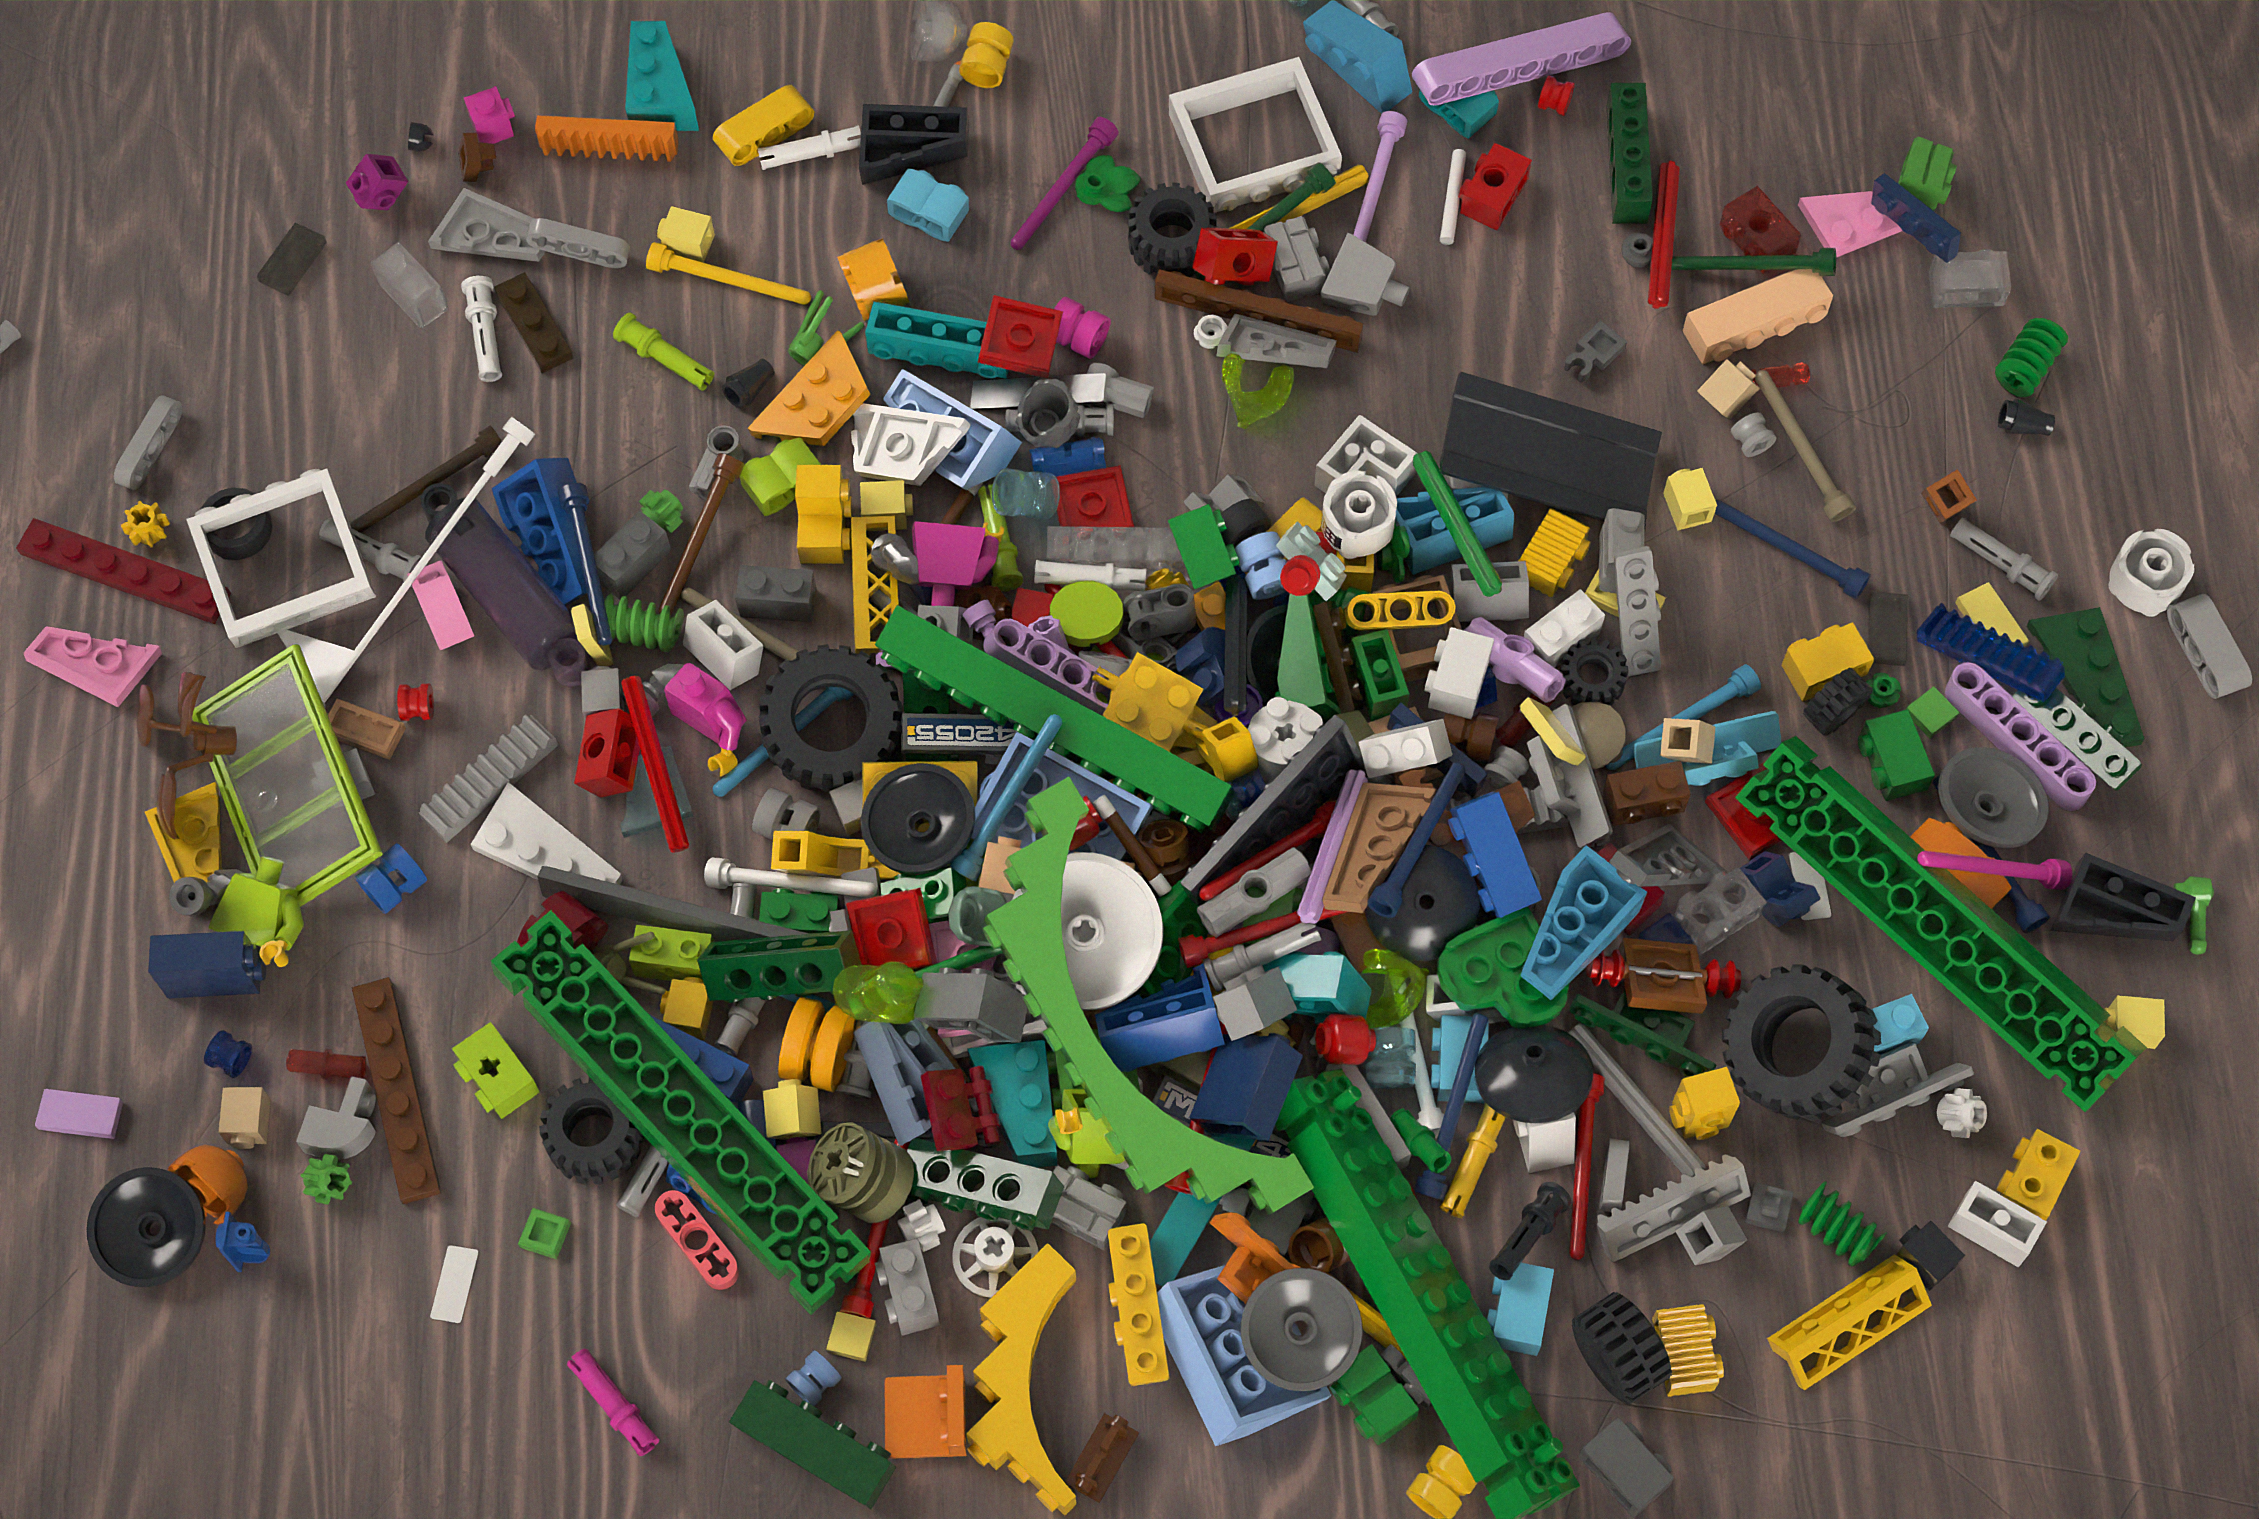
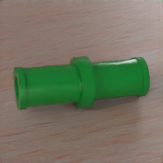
(1420, 1141)

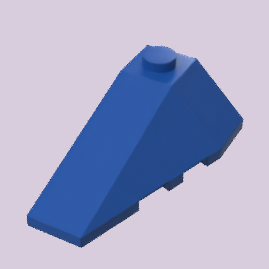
(533, 510)

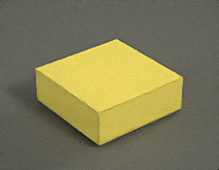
(851, 1336)

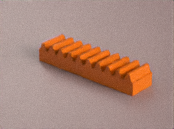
(607, 135)

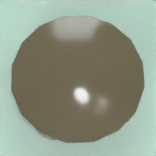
(1601, 732)

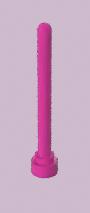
(2052, 873)

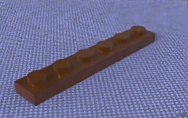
(1225, 302)
(396, 1091)

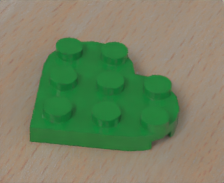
(1485, 971)

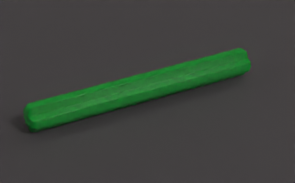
(1457, 524)

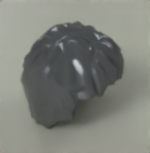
(1047, 414)

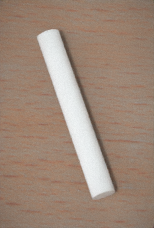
(1452, 199)

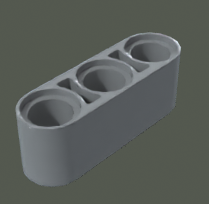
(2209, 646)

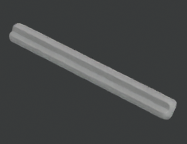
(1638, 1104)

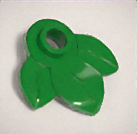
(1106, 184)
(1394, 553)

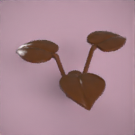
(206, 738)

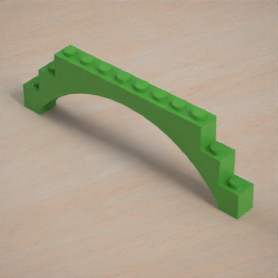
(1146, 1136)

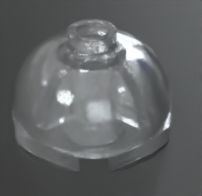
(936, 31)

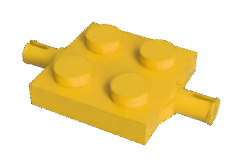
(1152, 701)

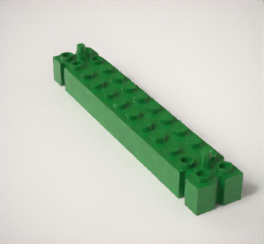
(1940, 923)
(681, 1112)
(1423, 1298)

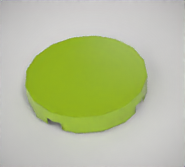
(1088, 612)

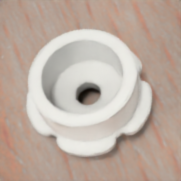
(1208, 324)

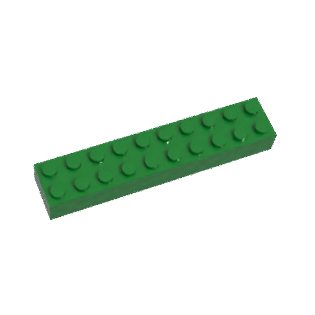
(1027, 703)

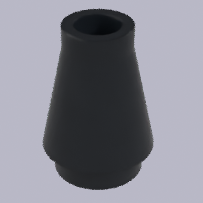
(746, 384)
(2023, 418)

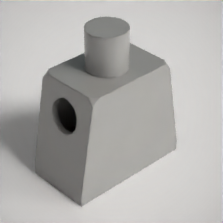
(1362, 279)

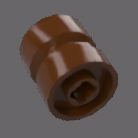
(1472, 735)
(1168, 848)
(1317, 1247)

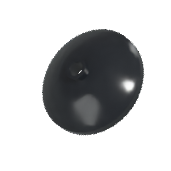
(1263, 651)
(903, 803)
(1454, 909)
(1534, 1087)
(122, 1222)

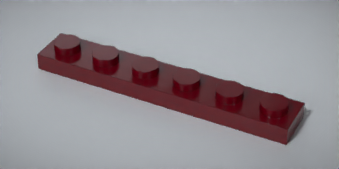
(120, 569)

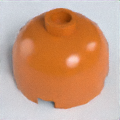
(216, 1178)

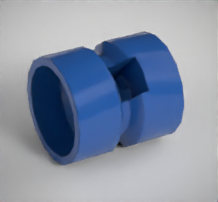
(379, 885)

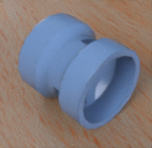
(819, 1371)

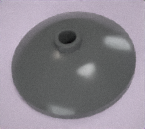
(1993, 797)
(1306, 1359)

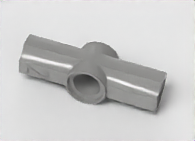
(1235, 905)

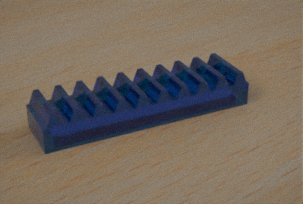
(1993, 653)

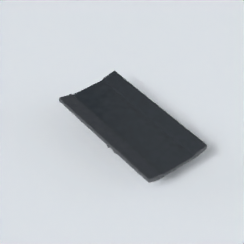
(1547, 449)

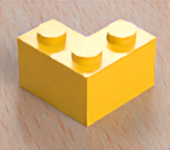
(822, 509)

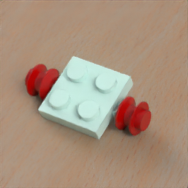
(1310, 563)

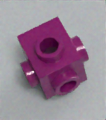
(377, 182)

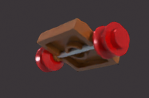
(1664, 975)

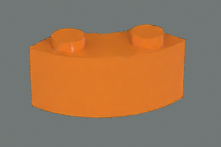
(1949, 839)

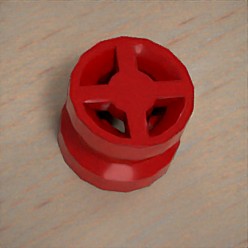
(1556, 95)
(415, 702)

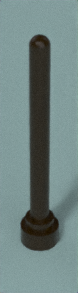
(484, 446)

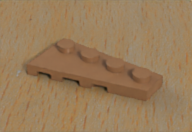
(1374, 842)

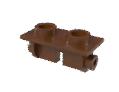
(1102, 1457)

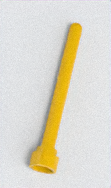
(661, 258)

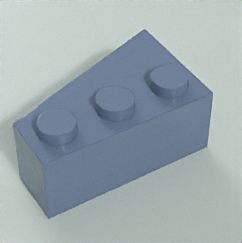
(896, 1060)

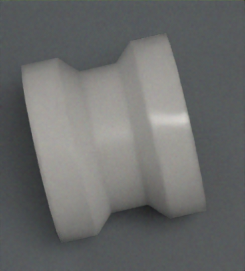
(1753, 434)
(1506, 767)

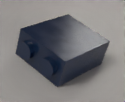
(205, 964)
(1246, 1086)

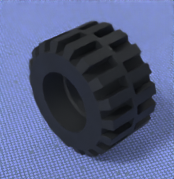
(1164, 208)
(593, 1161)
(1621, 1348)

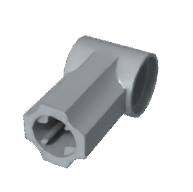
(1122, 392)
(703, 477)

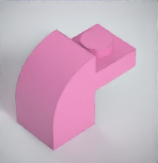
(441, 606)

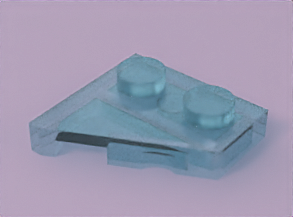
(641, 806)

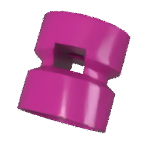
(1081, 329)

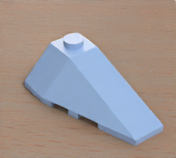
(982, 449)

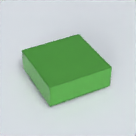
(1932, 712)
(544, 1233)

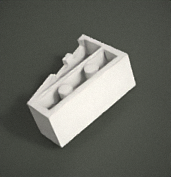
(1547, 1143)

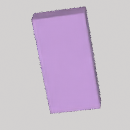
(79, 1113)

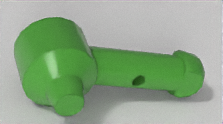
(2203, 891)

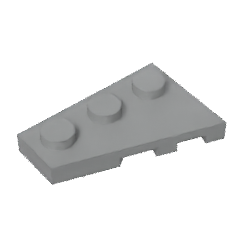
(484, 228)
(1274, 343)

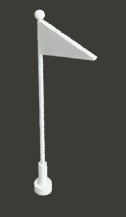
(332, 662)

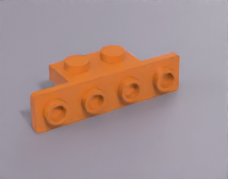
(1252, 1260)

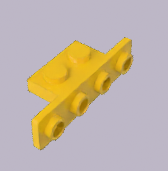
(1138, 1305)

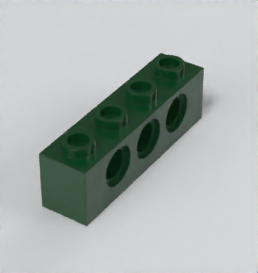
(1629, 153)
(725, 965)
(1032, 1207)

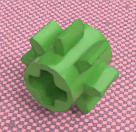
(662, 509)
(326, 1179)

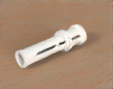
(481, 314)

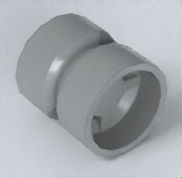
(776, 810)

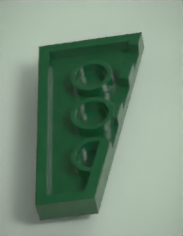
(2090, 668)

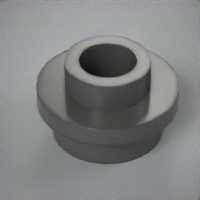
(1636, 257)

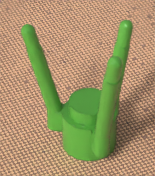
(808, 342)

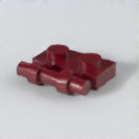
(950, 1109)

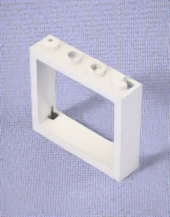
(1236, 92)
(297, 610)

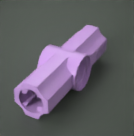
(1517, 663)

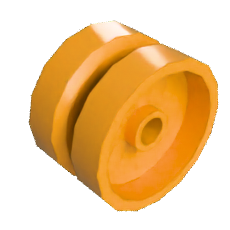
(816, 1044)

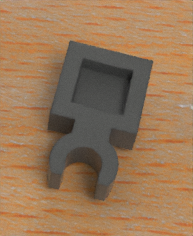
(1596, 348)
(1402, 1370)

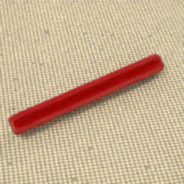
(1663, 235)
(655, 764)

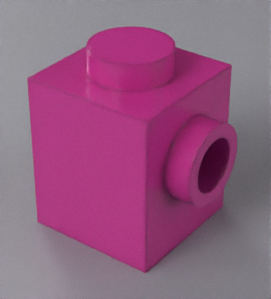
(490, 115)

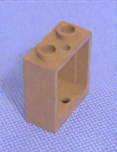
(1419, 663)

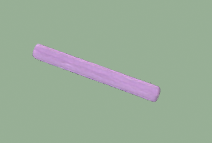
(1312, 903)

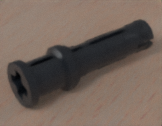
(1537, 1220)

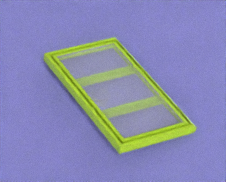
(289, 778)

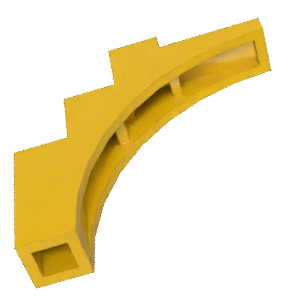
(1008, 1429)

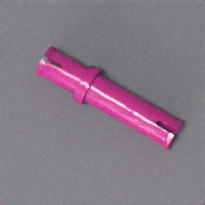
(617, 1407)

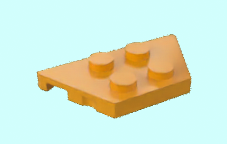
(817, 398)

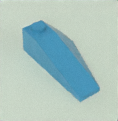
(1580, 921)

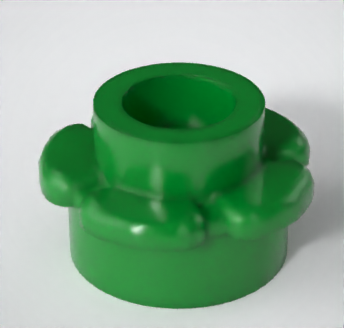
(1884, 699)

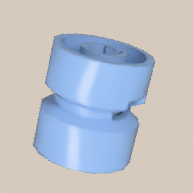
(1263, 563)

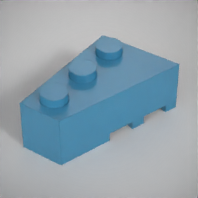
(1360, 54)

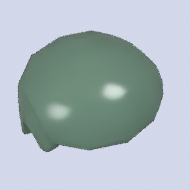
(969, 911)

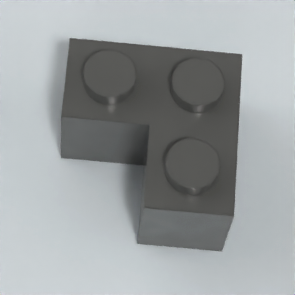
(973, 1004)

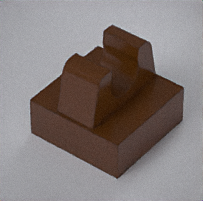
(475, 157)

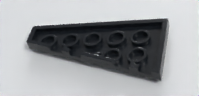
(1284, 805)

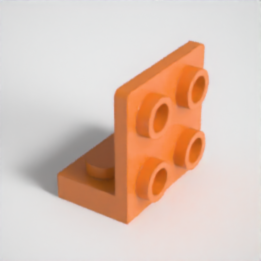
(926, 1415)

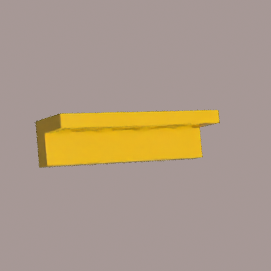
(860, 579)
(1850, 1311)

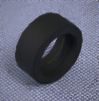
(1244, 521)
(249, 543)

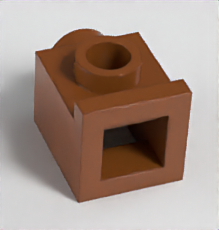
(1948, 496)

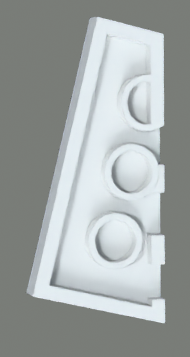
(529, 838)

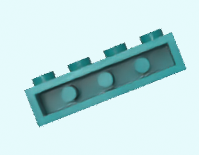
(928, 339)

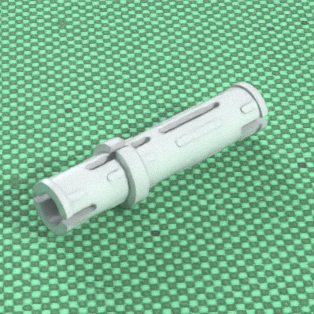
(810, 147)
(1070, 573)

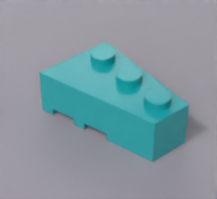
(656, 80)
(1323, 984)
(1020, 1098)

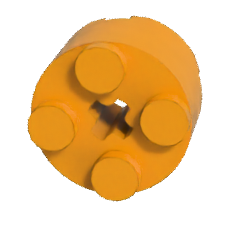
(872, 277)

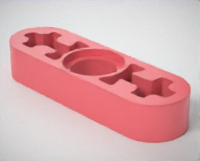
(704, 1268)

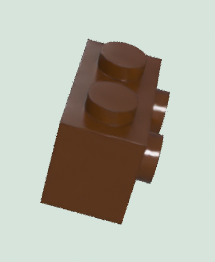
(1646, 793)

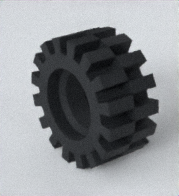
(1598, 655)
(1837, 701)

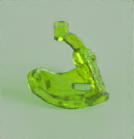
(1270, 397)
(1392, 1005)

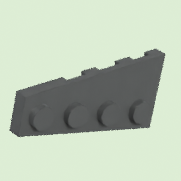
(1663, 860)

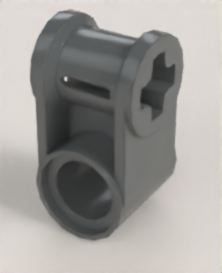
(1164, 611)

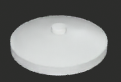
(1107, 929)

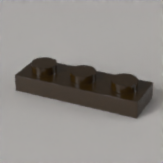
(533, 322)
(1339, 656)

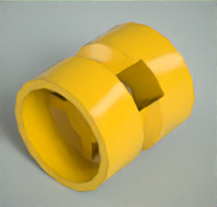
(986, 55)
(1440, 1489)

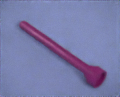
(1101, 134)

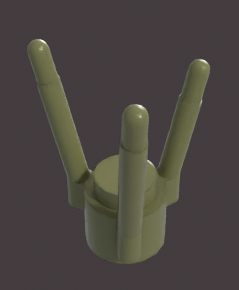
(616, 966)

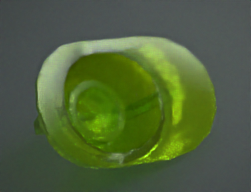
(878, 992)

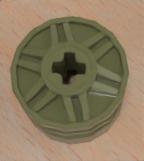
(860, 1172)

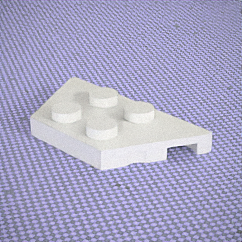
(902, 442)

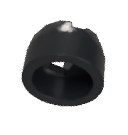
(416, 137)

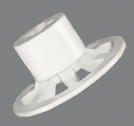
(993, 1253)

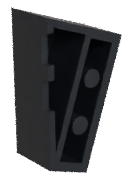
(910, 138)
(2120, 904)

